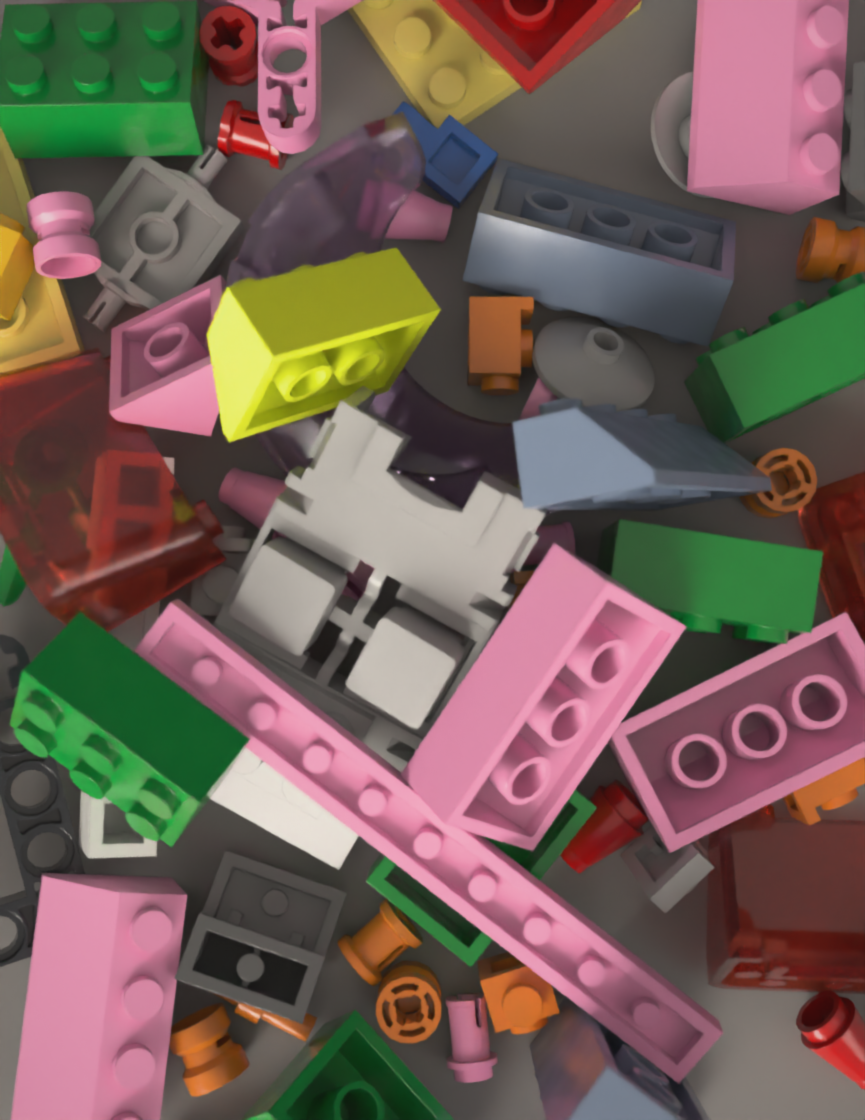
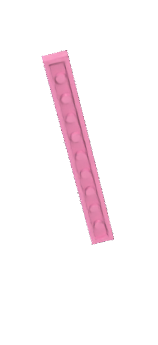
(448, 861)

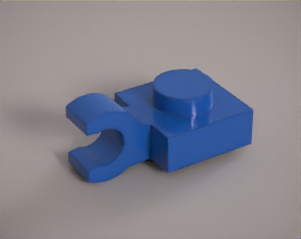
(452, 154)

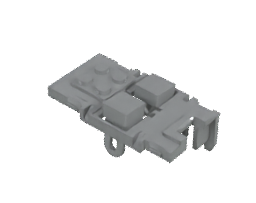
(453, 588)

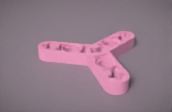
(302, 84)

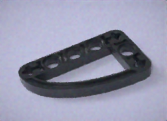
(30, 821)

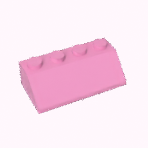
(768, 102)
(540, 702)
(748, 734)
(99, 998)

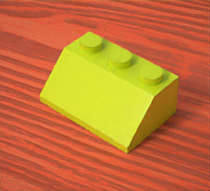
(314, 338)

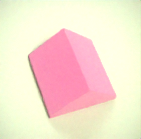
(164, 364)

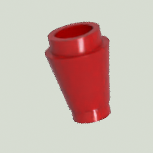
(608, 829)
(835, 1033)

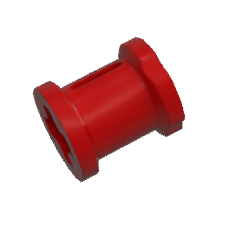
(230, 27)
(243, 134)

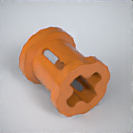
(379, 942)

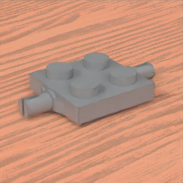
(159, 235)

